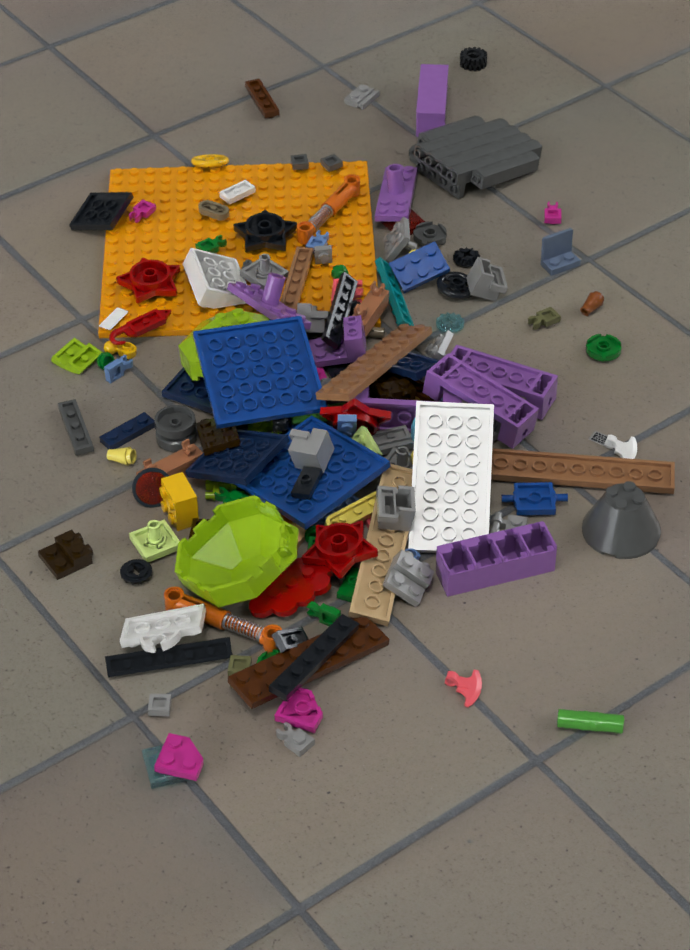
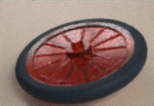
(146, 487)

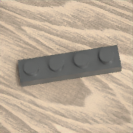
(75, 427)

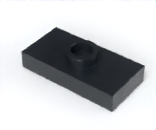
(306, 483)

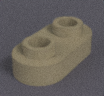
(213, 210)

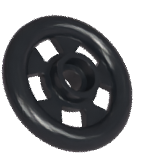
(456, 283)

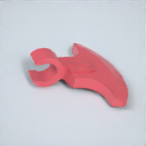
(468, 687)

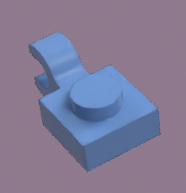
(116, 368)

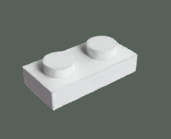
(237, 192)

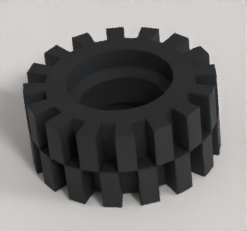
(473, 59)

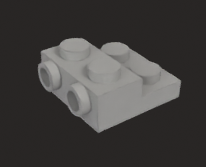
(408, 577)

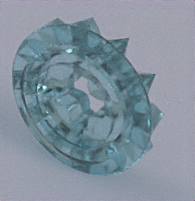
(443, 322)

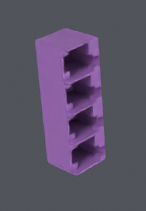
(431, 97)
(495, 558)

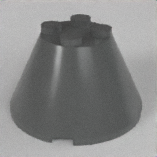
(622, 523)

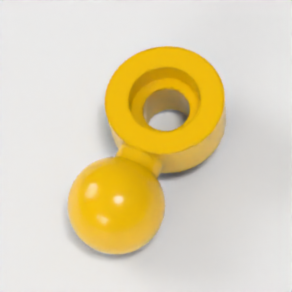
(126, 349)

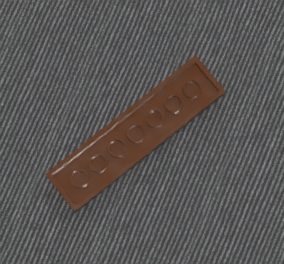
(254, 681)

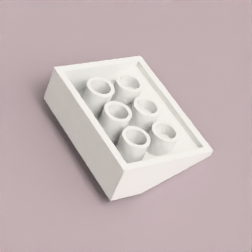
(210, 277)

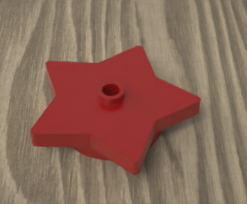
(150, 279)
(366, 416)
(339, 547)

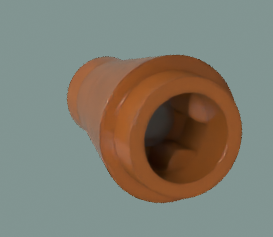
(592, 303)

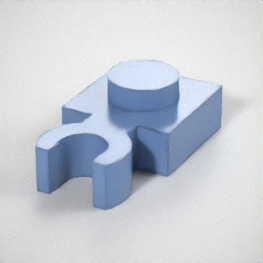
(319, 240)

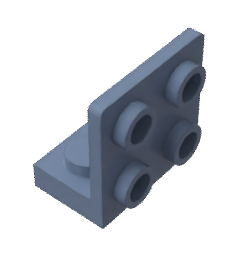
(557, 252)

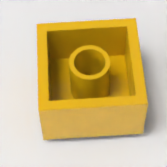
(178, 501)

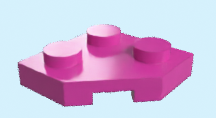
(300, 711)
(179, 758)

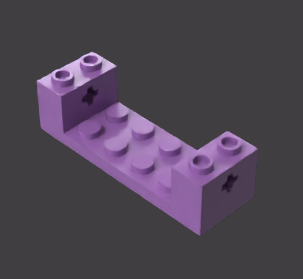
(351, 346)
(533, 384)
(472, 386)
(402, 410)

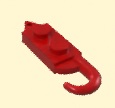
(140, 325)

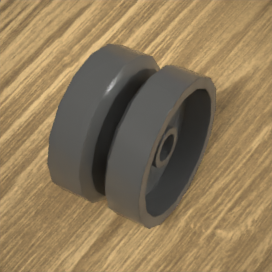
(173, 426)

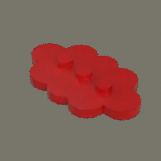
(292, 589)

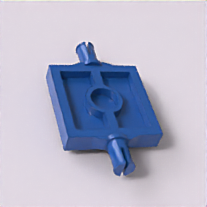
(534, 498)

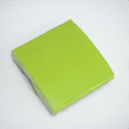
(76, 356)

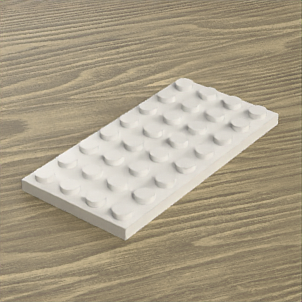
(451, 473)

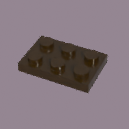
(216, 439)

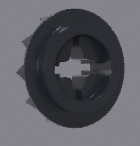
(469, 259)
(141, 566)

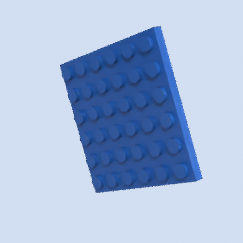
(258, 371)
(346, 473)

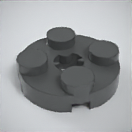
(427, 233)

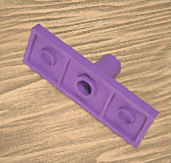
(396, 193)
(266, 299)

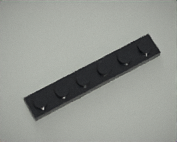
(339, 309)
(175, 656)
(313, 657)

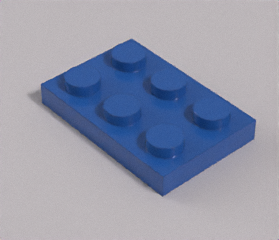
(419, 267)

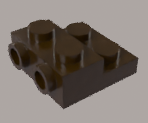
(394, 387)
(66, 554)

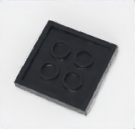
(101, 211)

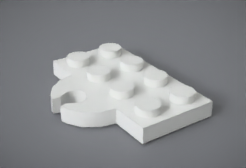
(162, 628)

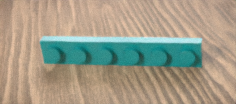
(396, 298)

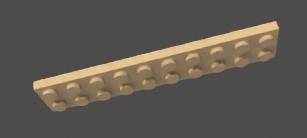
(369, 595)

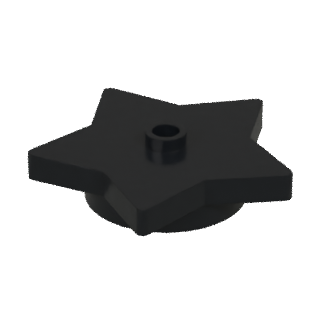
(265, 231)

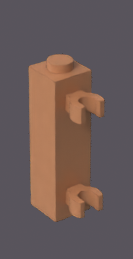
(372, 306)
(178, 461)

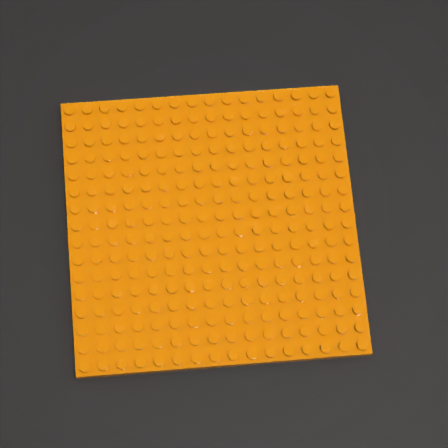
(179, 226)

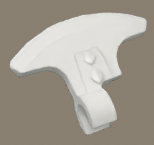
(623, 449)

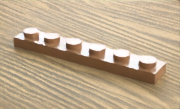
(297, 277)

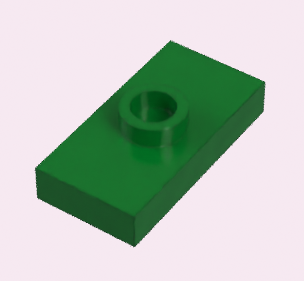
(347, 588)

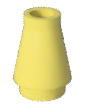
(122, 455)

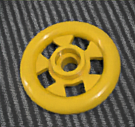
(210, 160)

